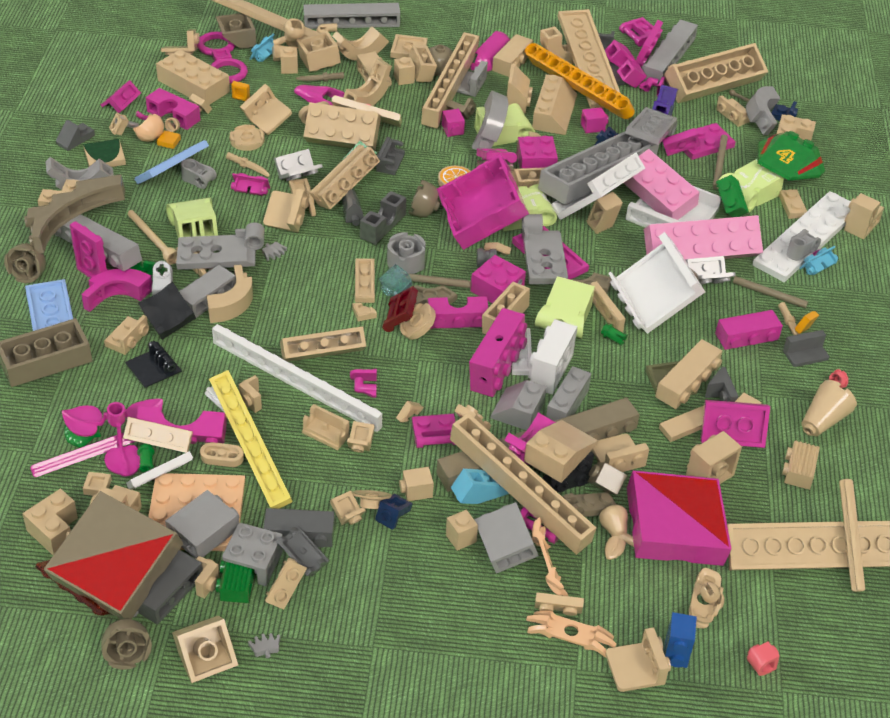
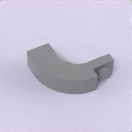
(759, 108)
(494, 119)
(61, 173)

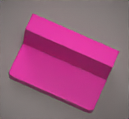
(122, 96)
(681, 141)

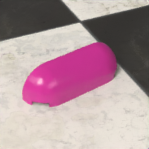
(490, 49)

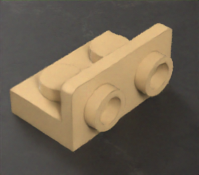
(732, 110)
(127, 334)

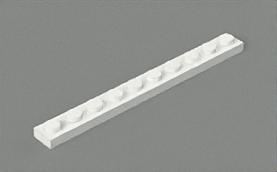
(296, 377)

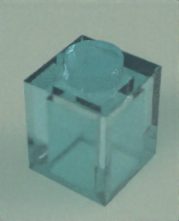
(395, 281)

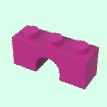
(628, 67)
(164, 102)
(458, 317)

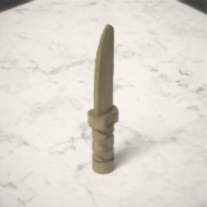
(330, 76)

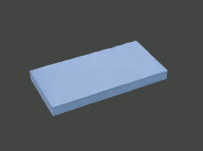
(171, 162)
(48, 303)

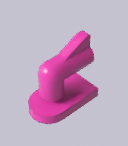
(646, 86)
(362, 375)

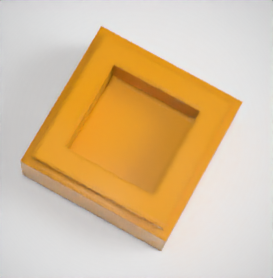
(240, 91)
(168, 139)
(806, 322)

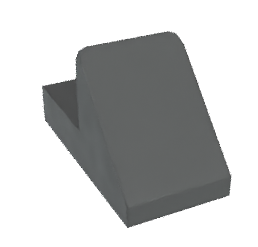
(73, 135)
(722, 387)

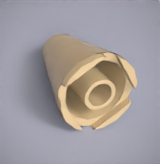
(828, 408)

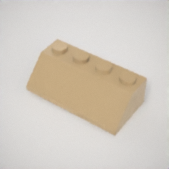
(554, 106)

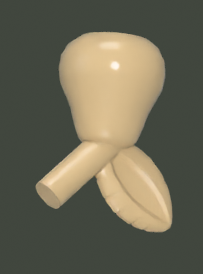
(293, 30)
(614, 520)

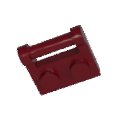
(400, 308)

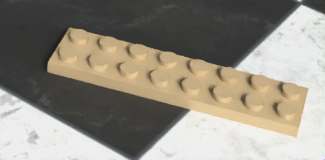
(586, 47)
(805, 545)

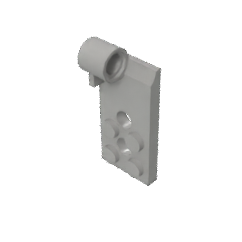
(652, 126)
(542, 243)
(233, 249)

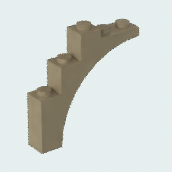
(87, 195)

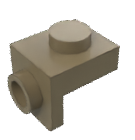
(466, 110)

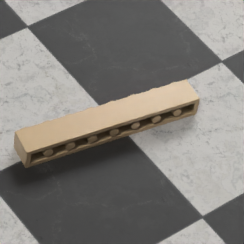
(450, 80)
(522, 483)

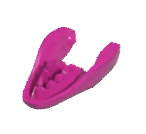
(316, 93)

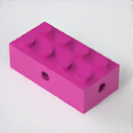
(497, 352)

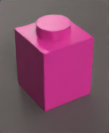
(594, 120)
(453, 122)

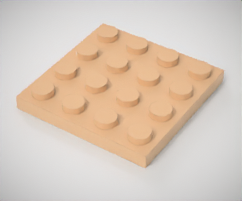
(175, 491)

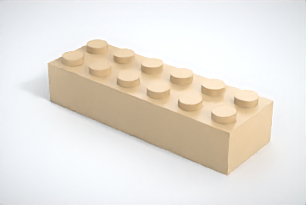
(716, 72)

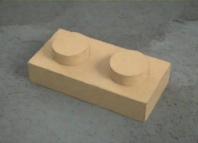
(792, 203)
(551, 602)

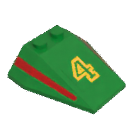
(790, 156)

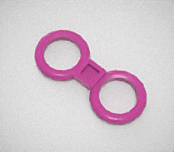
(222, 56)

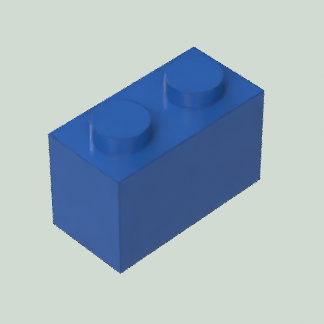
(680, 639)

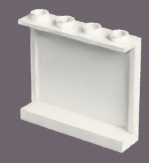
(602, 185)
(644, 215)
(657, 286)

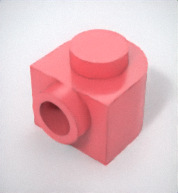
(763, 658)

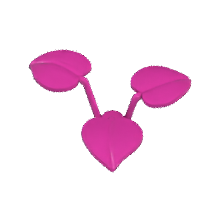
(84, 423)

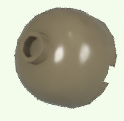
(441, 55)
(425, 200)
(25, 263)
(125, 644)

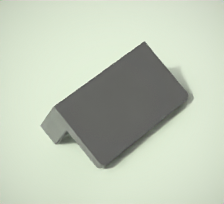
(806, 348)

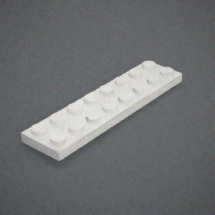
(821, 221)

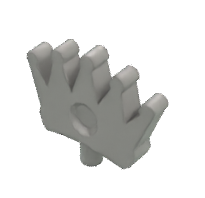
(273, 250)
(265, 646)

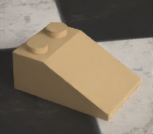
(558, 449)

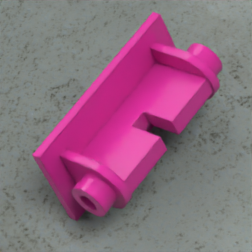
(259, 184)

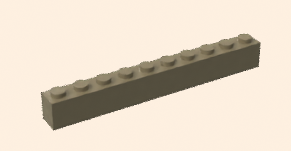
(597, 422)

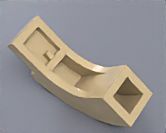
(552, 41)
(370, 42)
(374, 87)
(233, 302)

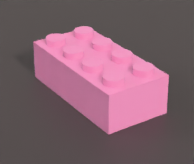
(663, 187)

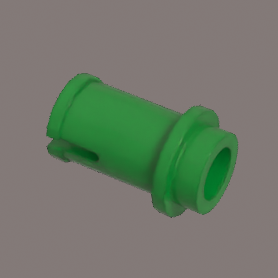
(613, 334)
(146, 454)

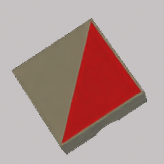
(113, 556)

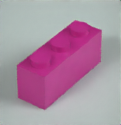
(748, 329)

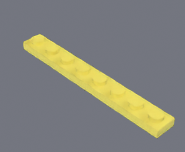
(250, 441)

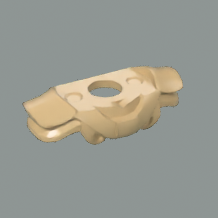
(707, 612)

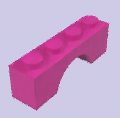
(207, 428)

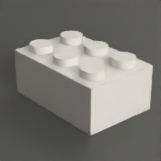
(553, 355)

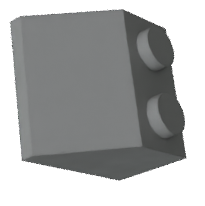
(520, 404)

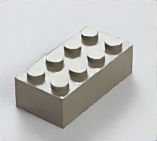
(44, 352)

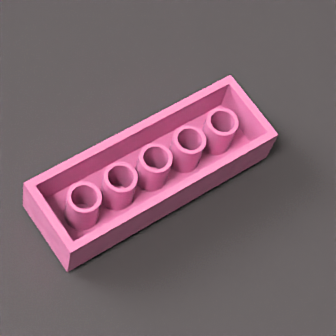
(710, 238)

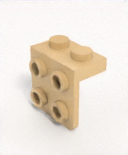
(192, 41)
(265, 110)
(286, 210)
(621, 452)
(639, 664)

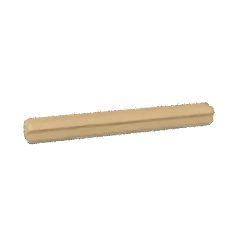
(852, 535)

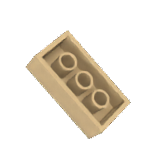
(192, 76)
(341, 126)

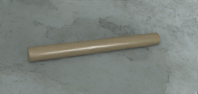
(720, 159)
(440, 281)
(770, 292)

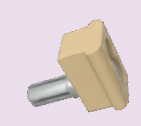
(119, 124)

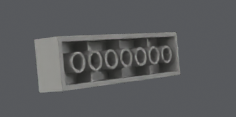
(569, 177)

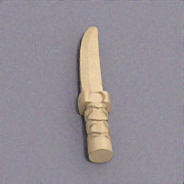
(244, 162)
(788, 318)

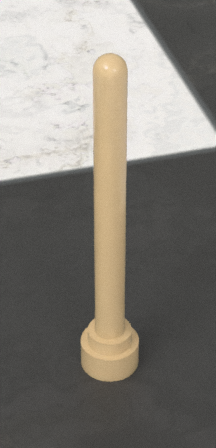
(169, 254)

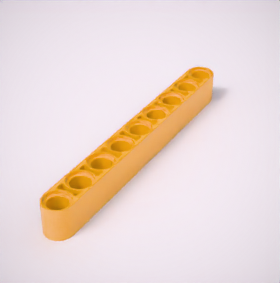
(580, 81)

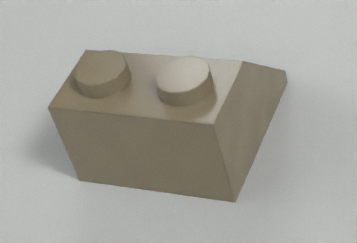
(237, 29)

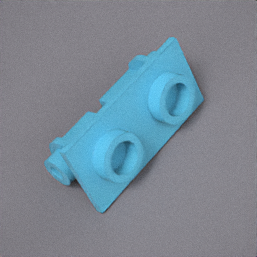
(263, 50)
(824, 256)

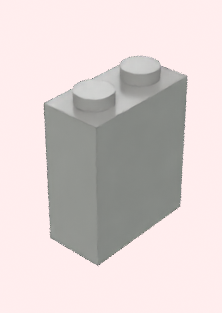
(203, 524)
(506, 537)

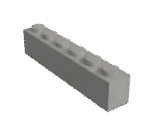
(352, 15)
(670, 49)
(118, 250)

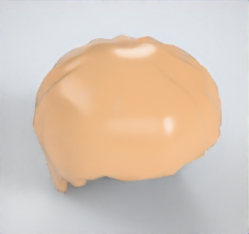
(150, 128)

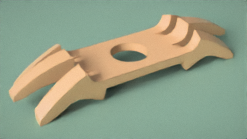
(552, 578)
(587, 635)

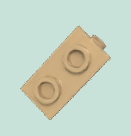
(285, 584)

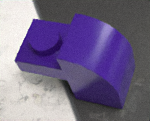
(665, 100)

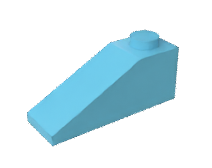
(476, 486)

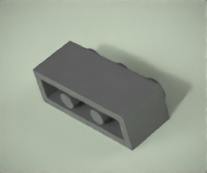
(316, 524)
(171, 587)

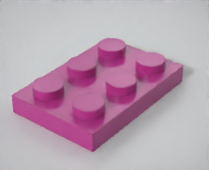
(649, 43)
(710, 140)
(87, 250)
(741, 421)

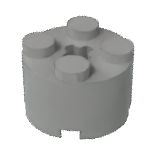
(406, 252)

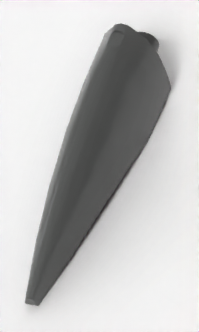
(352, 208)

